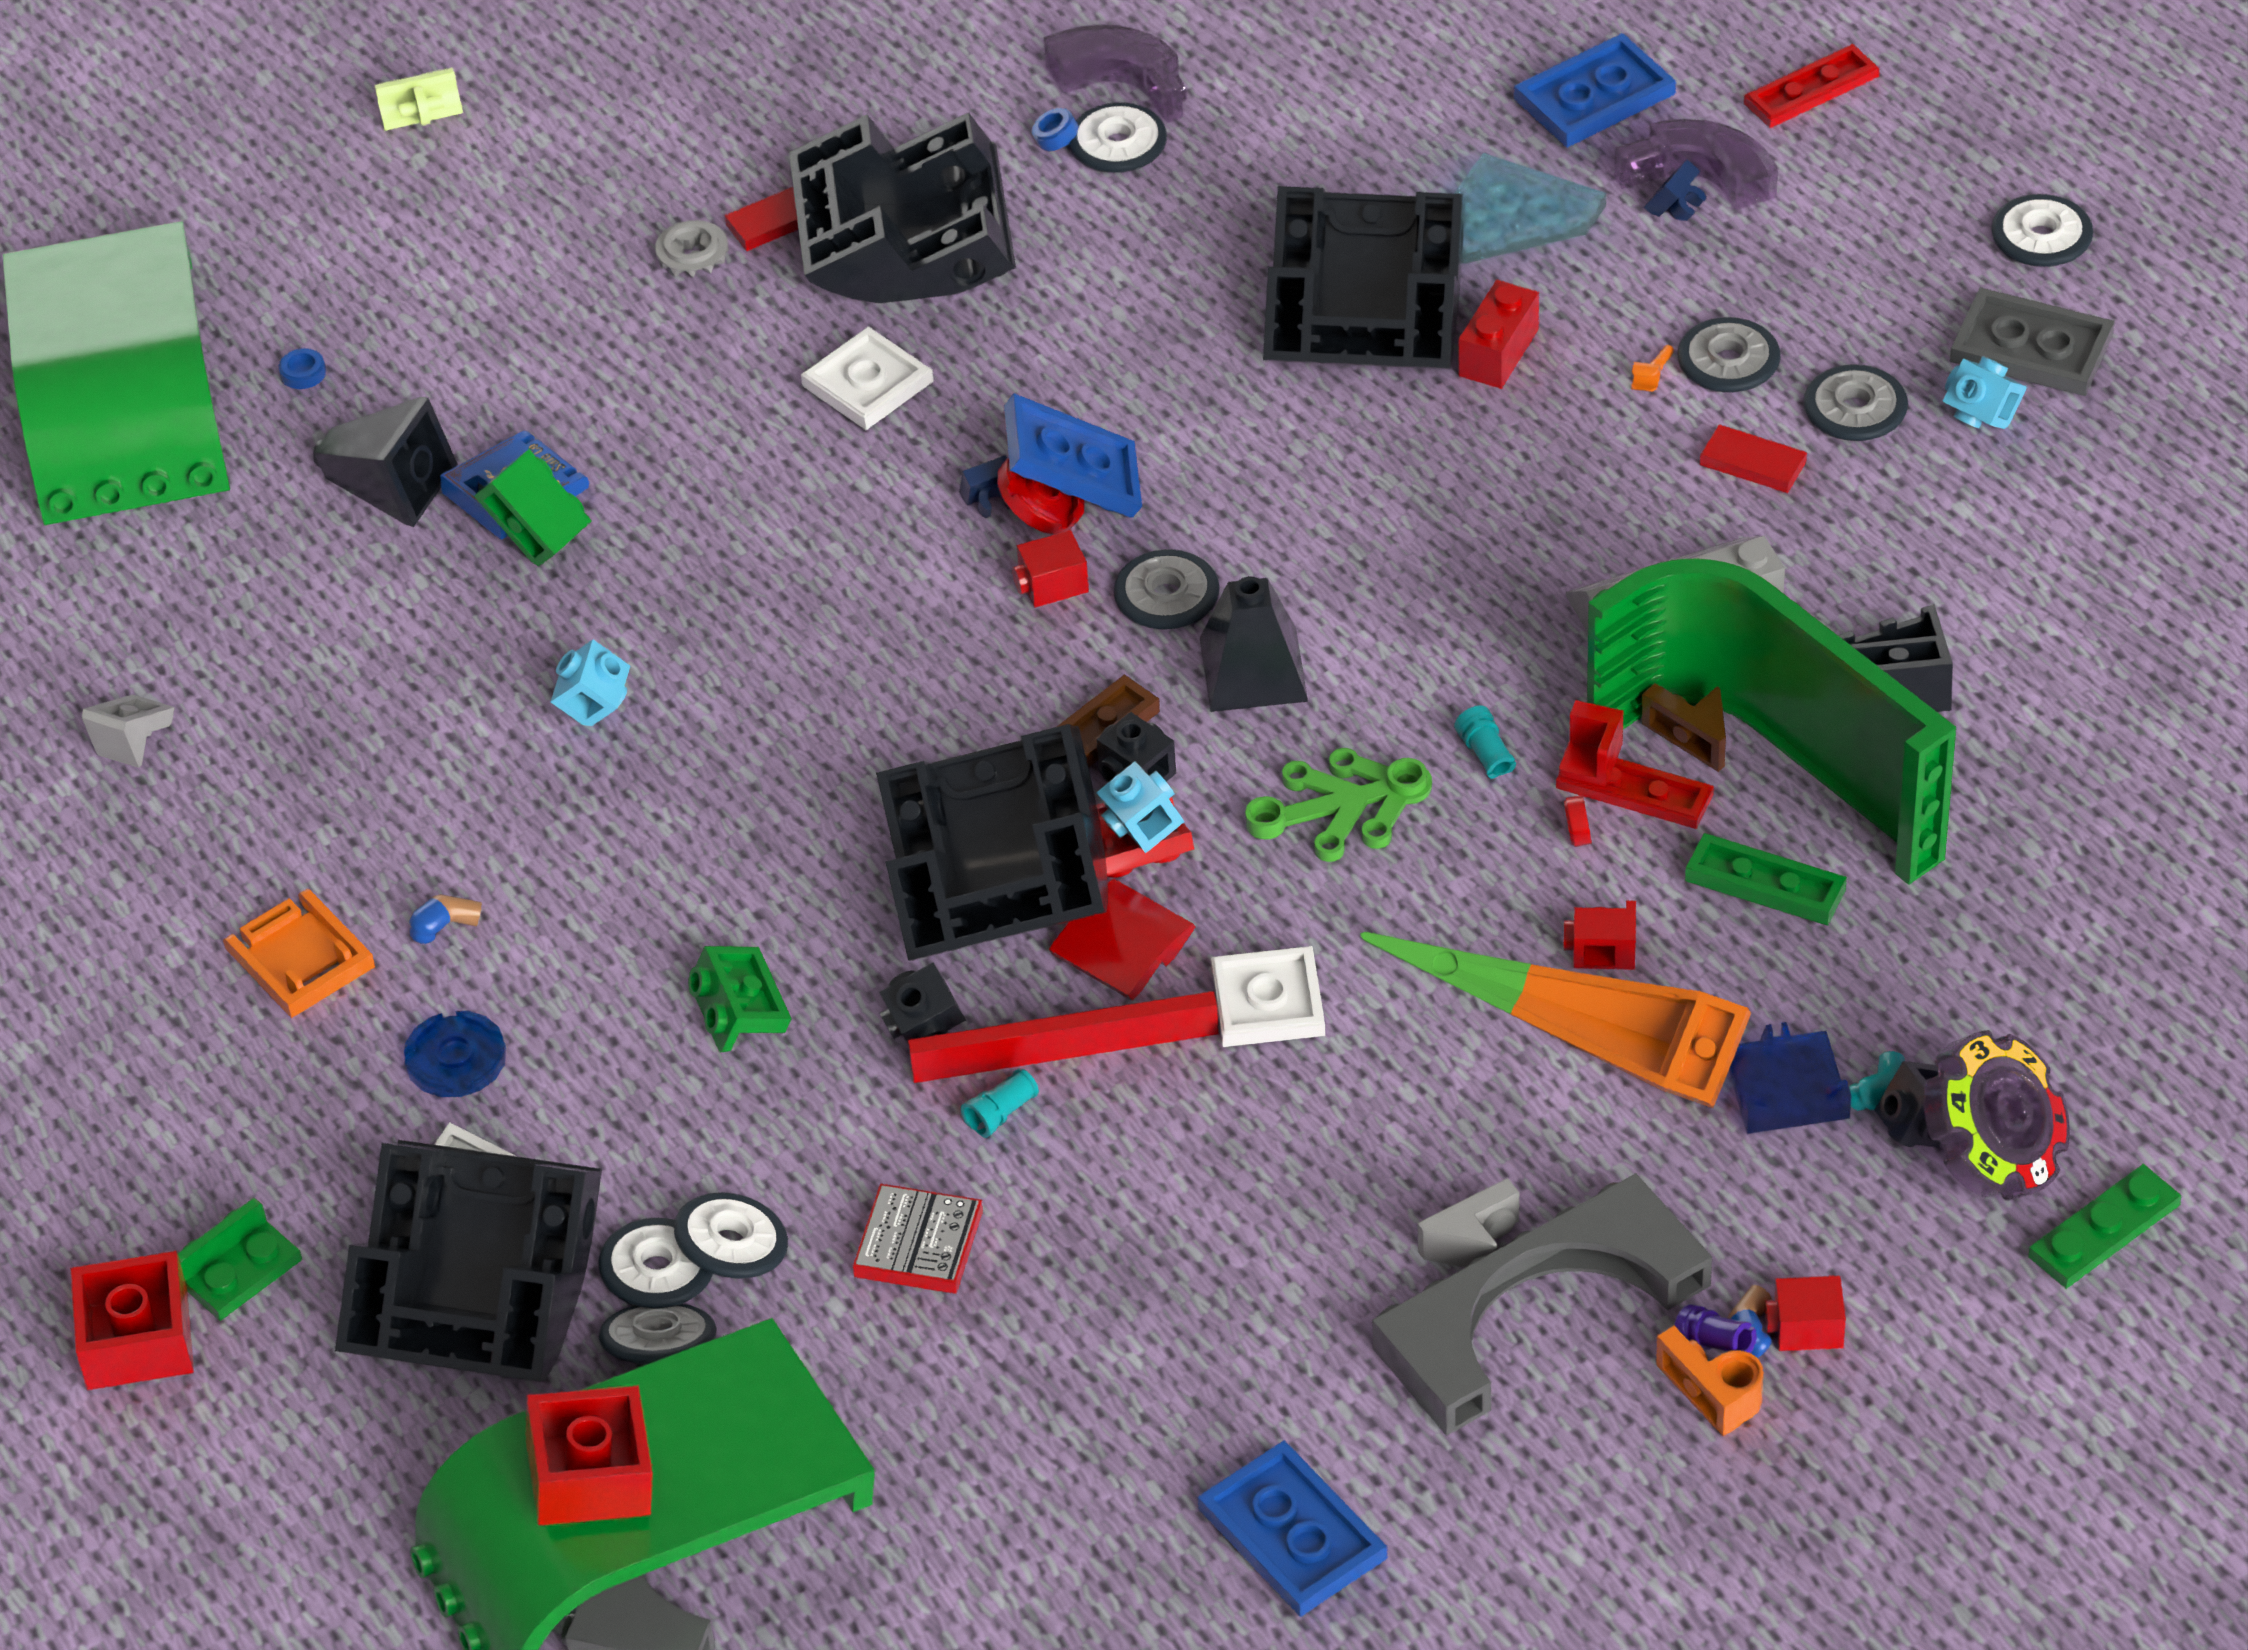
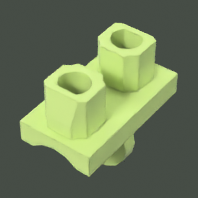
(418, 99)

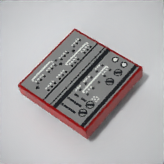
(918, 1238)

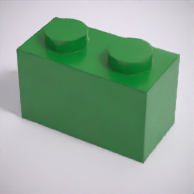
(533, 507)

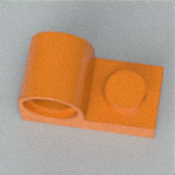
(1722, 1389)

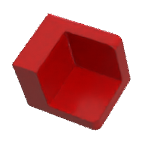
(1593, 743)

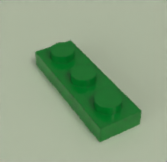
(1765, 879)
(2104, 1226)

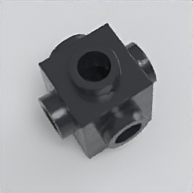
(1135, 741)
(920, 1004)
(1903, 1105)

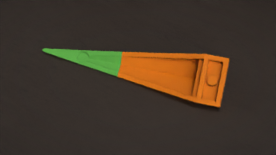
(1651, 1031)

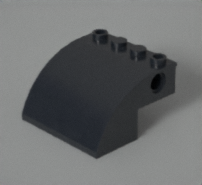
(901, 217)
(1364, 278)
(994, 842)
(469, 1260)

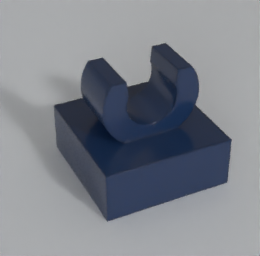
(1676, 192)
(980, 484)

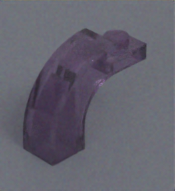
(1117, 55)
(1719, 151)

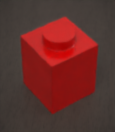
(1051, 569)
(1807, 1313)

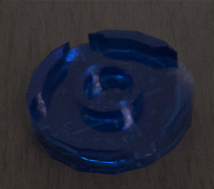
(456, 1068)

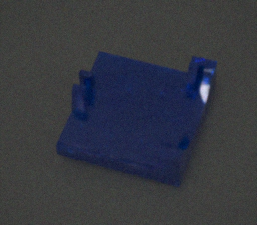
(1788, 1081)

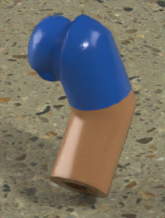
(439, 912)
(1750, 1310)

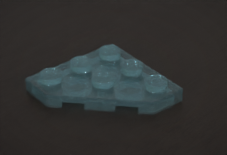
(1522, 208)

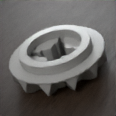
(686, 235)

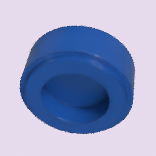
(1055, 129)
(302, 368)

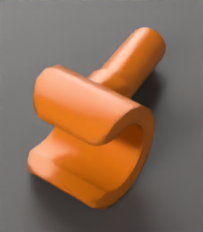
(1648, 374)

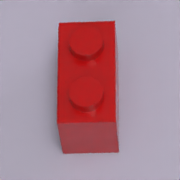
(1498, 334)

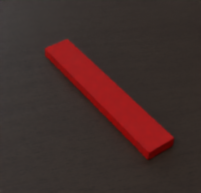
(1063, 1036)

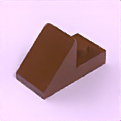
(1693, 729)

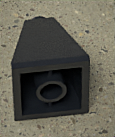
(389, 458)
(1251, 649)

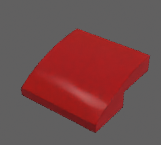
(1125, 942)

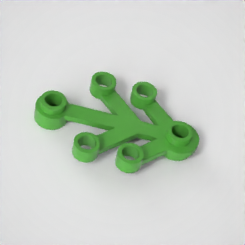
(1344, 799)

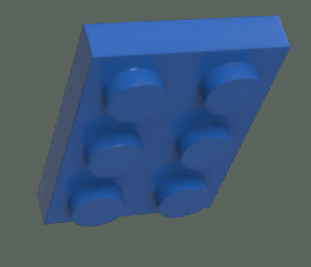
(1594, 90)
(1072, 456)
(1292, 1528)

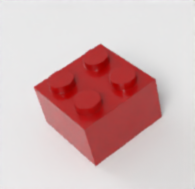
(131, 1320)
(588, 1455)

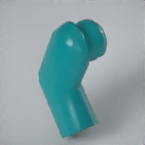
(1872, 1087)

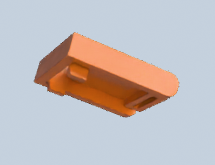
(295, 948)

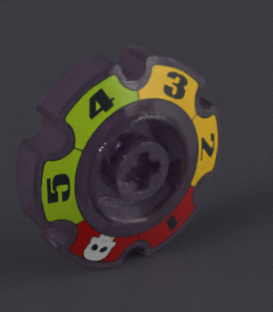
(1997, 1115)

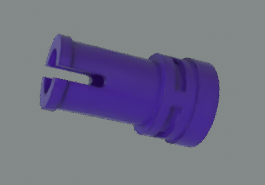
(1715, 1331)

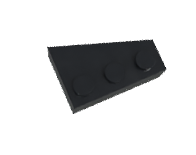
(1912, 655)

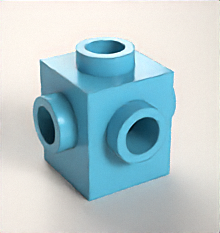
(1983, 393)
(590, 683)
(1139, 806)

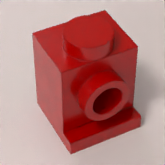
(1602, 937)

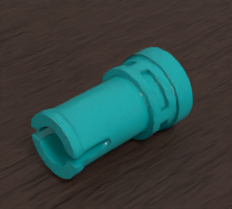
(1481, 733)
(995, 1105)

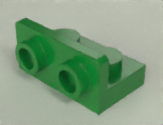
(736, 994)
(236, 1260)

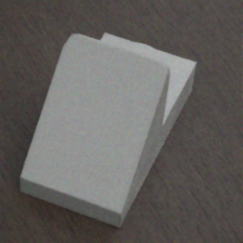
(122, 725)
(1469, 1226)

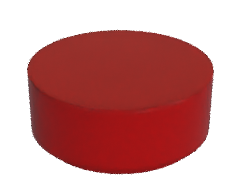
(1577, 821)

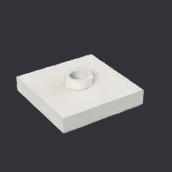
(867, 378)
(1268, 996)

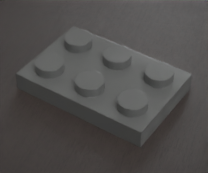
(2034, 340)

